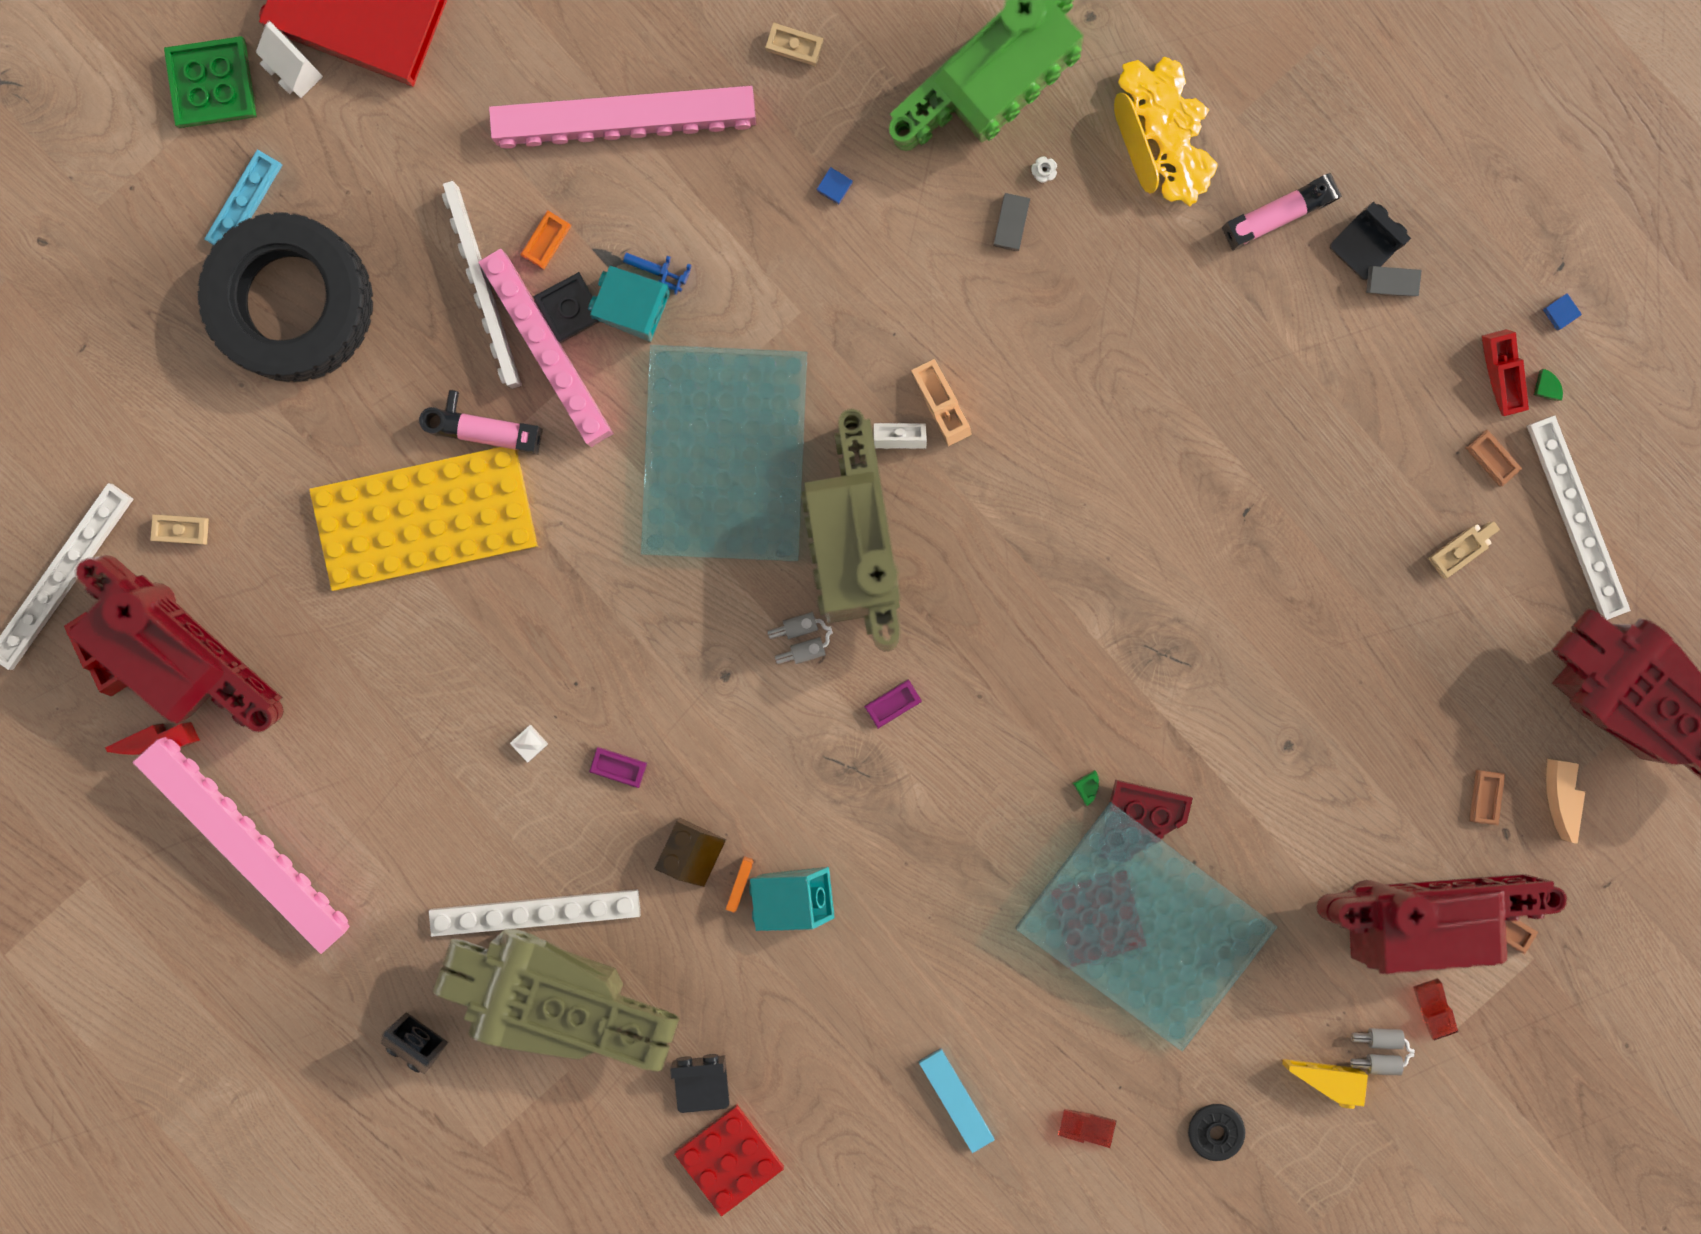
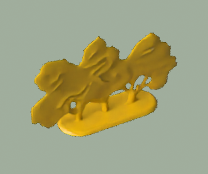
(1168, 121)

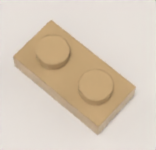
(794, 44)
(179, 529)

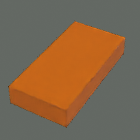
(545, 240)
(739, 884)

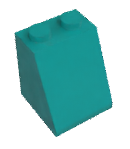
(629, 302)
(792, 899)

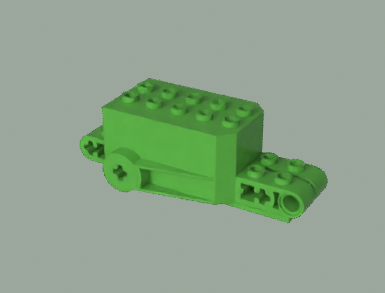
(993, 73)

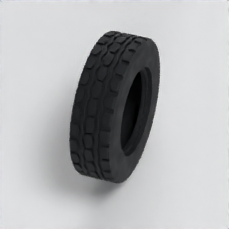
(226, 286)

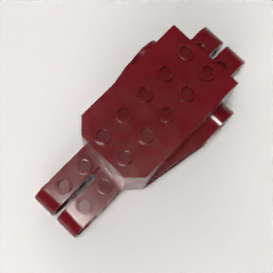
(164, 651)
(1634, 687)
(1437, 920)

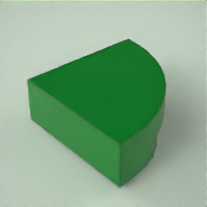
(1548, 386)
(1087, 787)

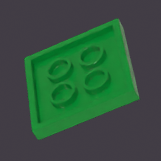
(210, 82)

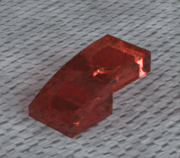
(1435, 1009)
(1087, 1127)

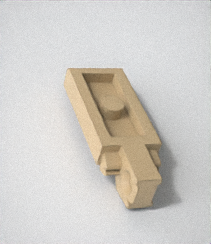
(1463, 549)

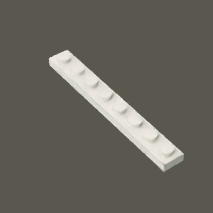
(484, 296)
(1578, 517)
(61, 574)
(534, 912)

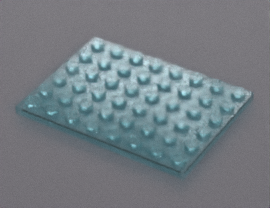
(724, 453)
(1146, 926)

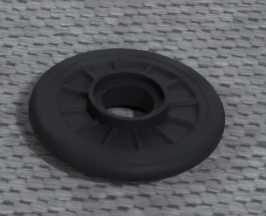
(1225, 1146)

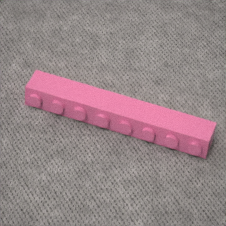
(545, 347)

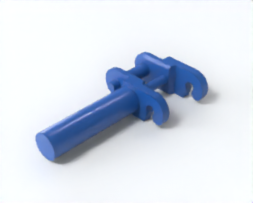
(659, 270)

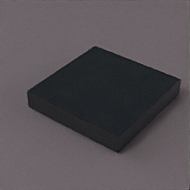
(567, 307)

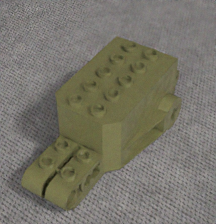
(854, 537)
(551, 1002)

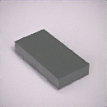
(1011, 222)
(1393, 281)

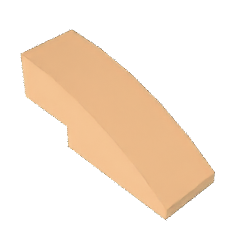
(941, 402)
(1563, 798)

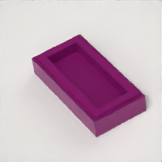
(893, 703)
(618, 767)

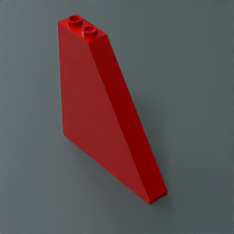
(372, 34)

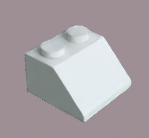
(286, 61)

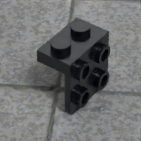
(1369, 240)
(700, 1083)

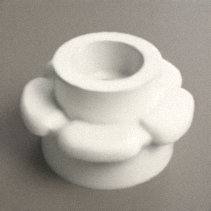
(1039, 174)

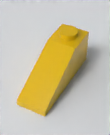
(1339, 1083)

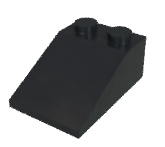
(413, 1043)

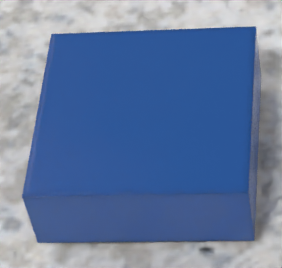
(834, 185)
(1562, 312)

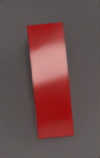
(1506, 371)
(104, 679)
(138, 743)

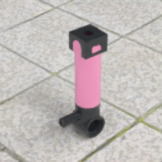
(1281, 211)
(481, 429)

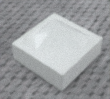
(529, 743)

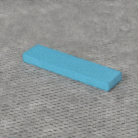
(246, 195)
(956, 1100)

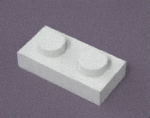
(900, 435)

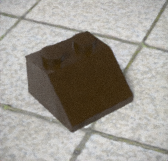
(690, 853)

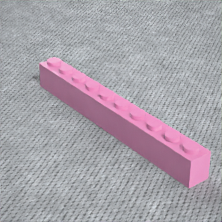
(622, 116)
(242, 843)

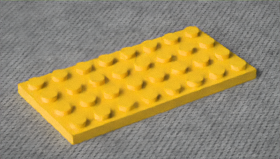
(423, 517)

